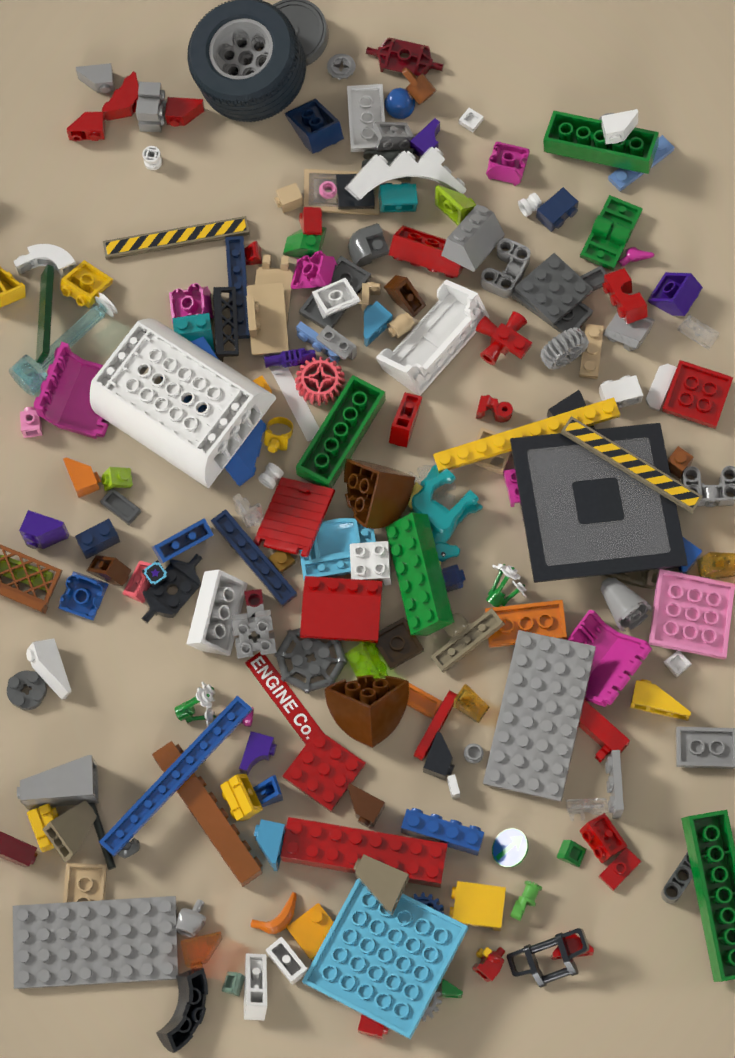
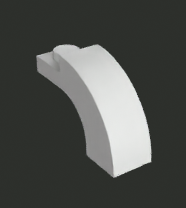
(45, 255)

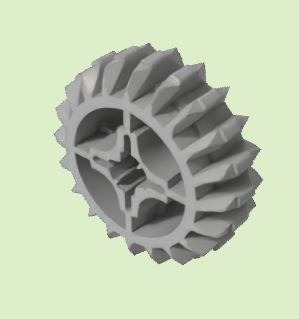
(564, 348)

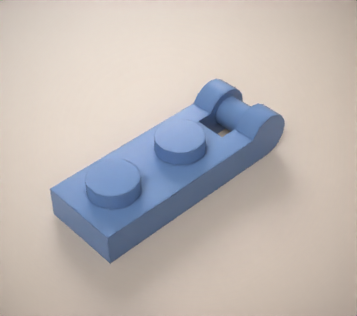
(307, 334)

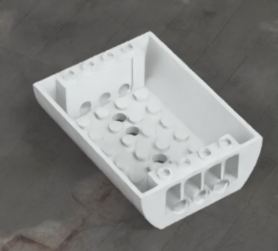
(156, 412)

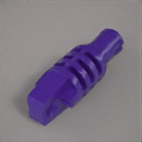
(290, 358)

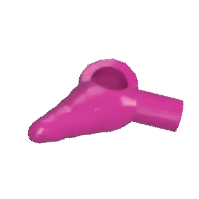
(634, 255)

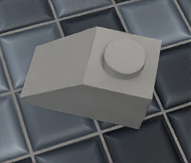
(97, 77)

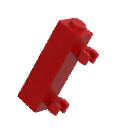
(601, 732)

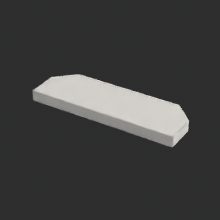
(660, 386)

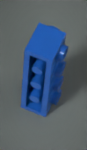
(439, 830)

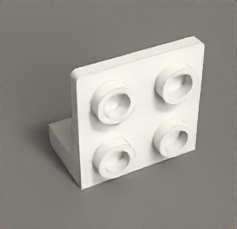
(371, 561)

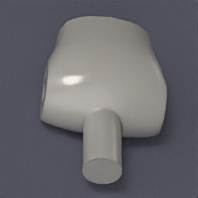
(191, 921)

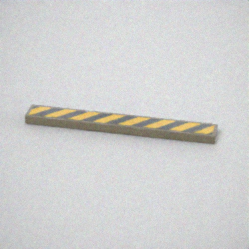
(175, 237)
(631, 464)

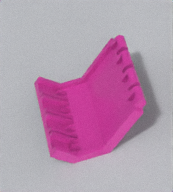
(66, 394)
(614, 657)

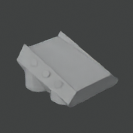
(630, 334)

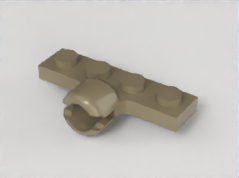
(465, 637)

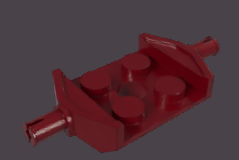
(418, 61)

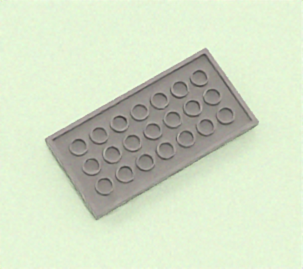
(539, 715)
(95, 942)

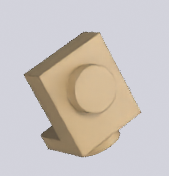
(368, 289)

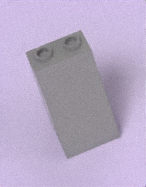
(61, 785)

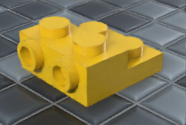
(85, 284)

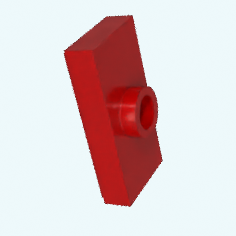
(619, 869)

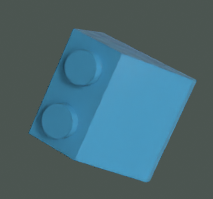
(270, 841)

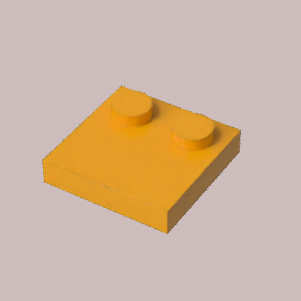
(311, 930)

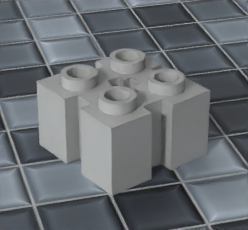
(151, 107)
(261, 625)

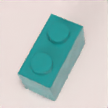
(397, 197)

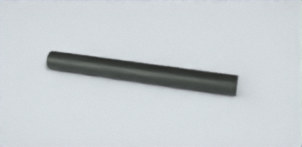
(100, 834)

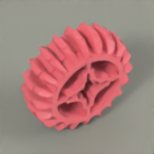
(334, 383)

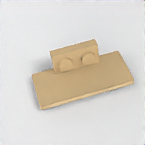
(267, 318)

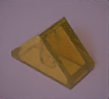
(470, 704)

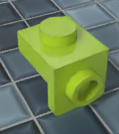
(117, 477)

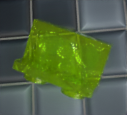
(366, 661)

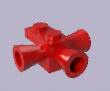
(504, 338)

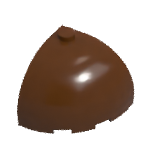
(376, 492)
(368, 706)

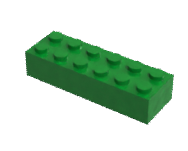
(584, 140)
(341, 432)
(419, 574)

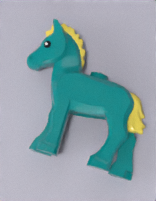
(441, 519)

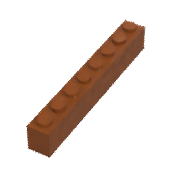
(212, 819)

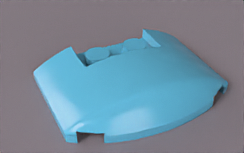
(331, 547)

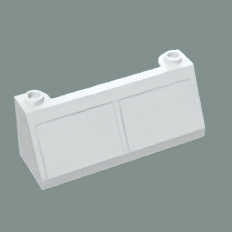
(435, 338)

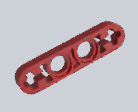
(436, 725)

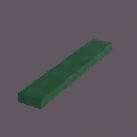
(45, 314)

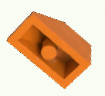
(82, 477)

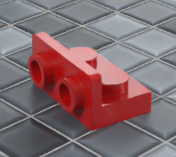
(602, 838)

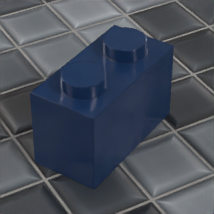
(557, 209)
(97, 538)

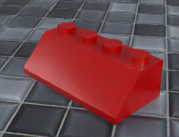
(422, 250)

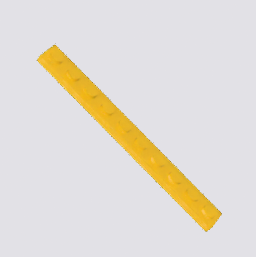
(500, 442)

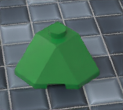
(302, 244)

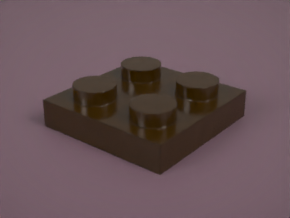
(398, 644)

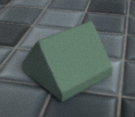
(233, 983)

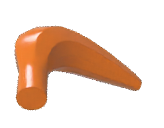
(281, 921)

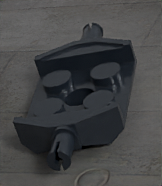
(181, 576)

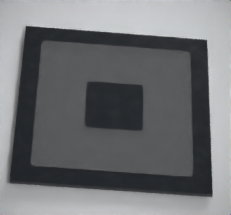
(590, 515)

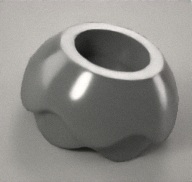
(130, 848)

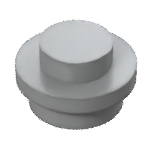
(473, 753)

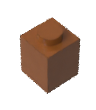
(679, 462)

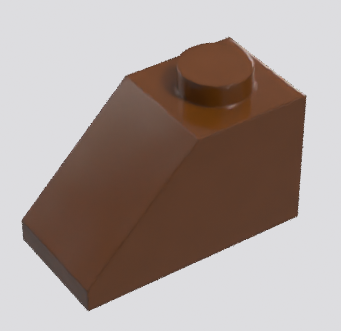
(405, 295)
(109, 570)
(366, 806)

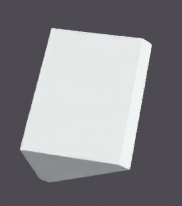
(335, 297)

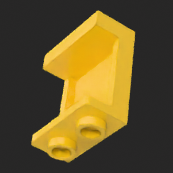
(478, 904)

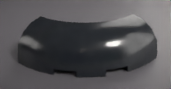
(189, 1010)

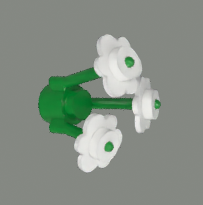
(496, 596)
(204, 696)

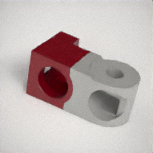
(254, 601)

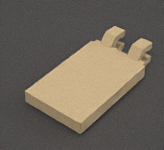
(268, 275)

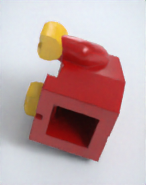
(490, 963)

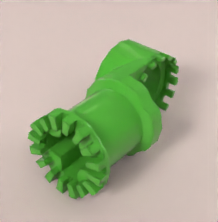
(528, 898)

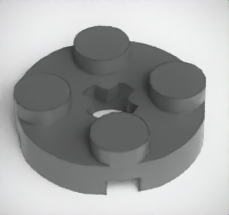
(17, 684)

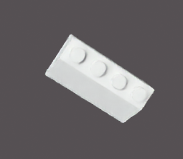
(217, 601)

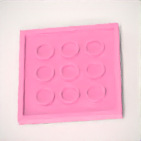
(691, 614)

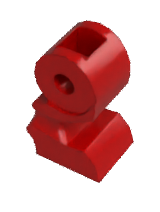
(501, 411)

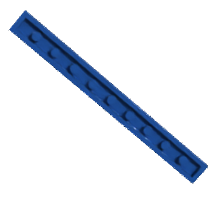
(175, 776)

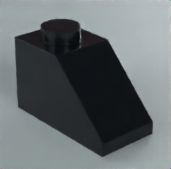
(439, 759)

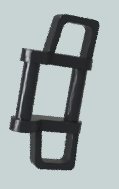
(559, 939)

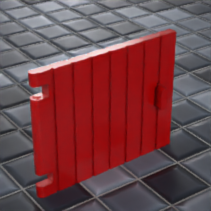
(294, 516)

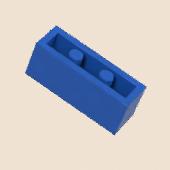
(182, 541)

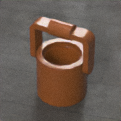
(419, 87)

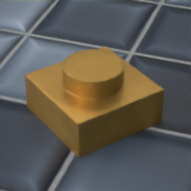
(281, 560)

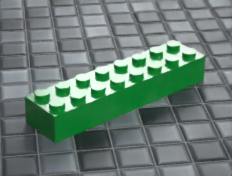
(713, 872)

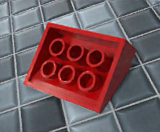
(341, 609)

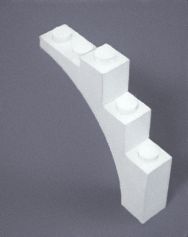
(404, 165)

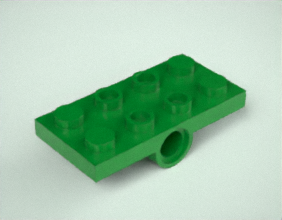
(611, 232)

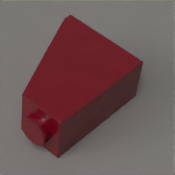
(17, 850)

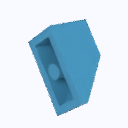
(375, 322)

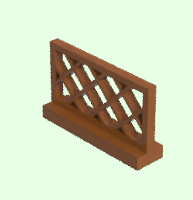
(23, 597)

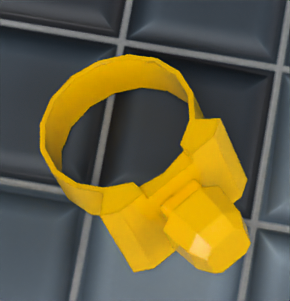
(274, 441)

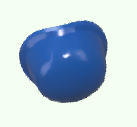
(399, 103)

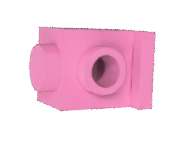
(33, 427)

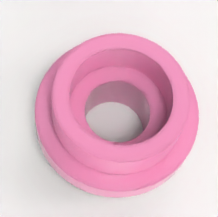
(330, 186)

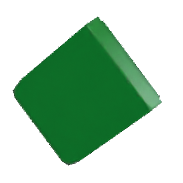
(571, 852)
(450, 990)

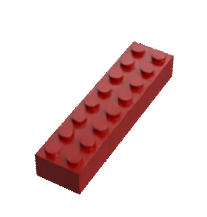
(341, 846)

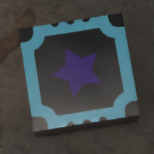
(155, 573)

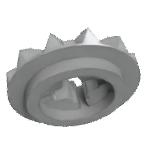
(335, 62)

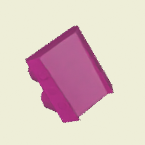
(507, 163)
(313, 271)
(190, 301)

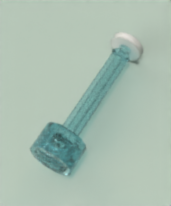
(30, 374)

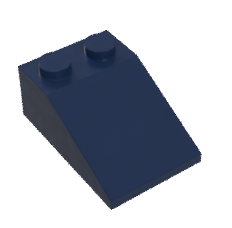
(315, 125)

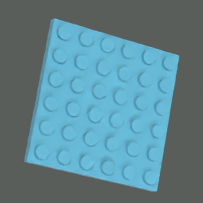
(384, 961)

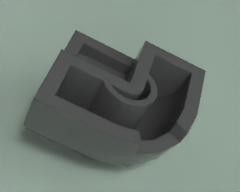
(367, 245)

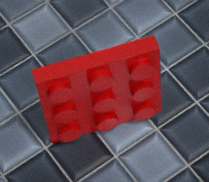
(697, 394)
(324, 770)

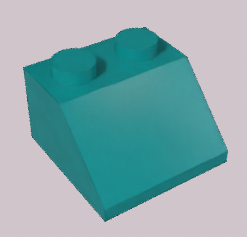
(194, 327)

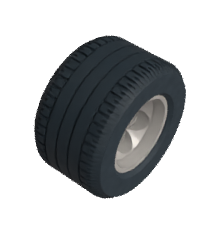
(272, 74)

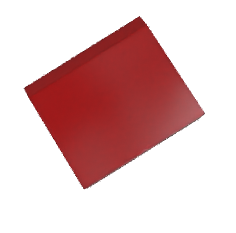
(253, 254)

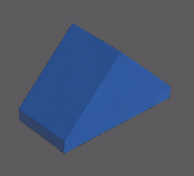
(692, 554)
(268, 791)

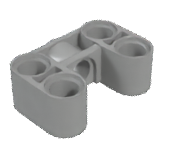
(514, 271)
(712, 494)

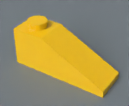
(653, 699)

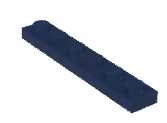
(237, 278)
(254, 558)

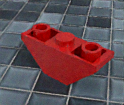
(123, 101)

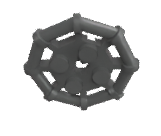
(314, 668)

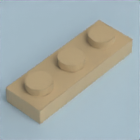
(591, 357)

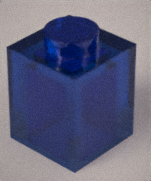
(453, 577)

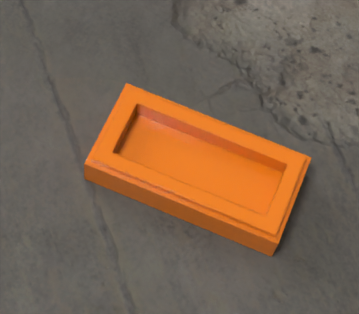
(423, 702)

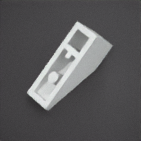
(48, 664)
(255, 987)

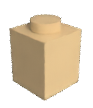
(288, 198)

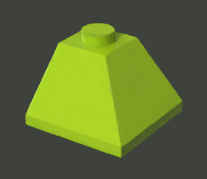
(453, 203)

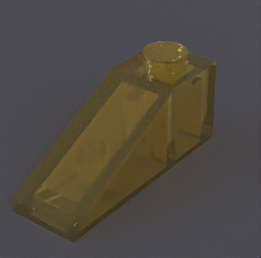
(716, 565)

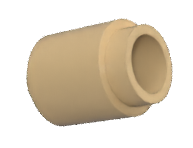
(400, 325)

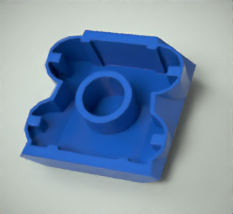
(83, 595)

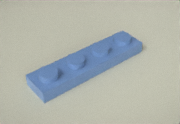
(622, 178)

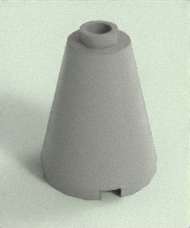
(624, 604)

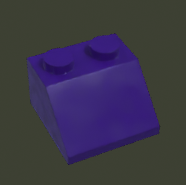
(675, 293)
(42, 530)

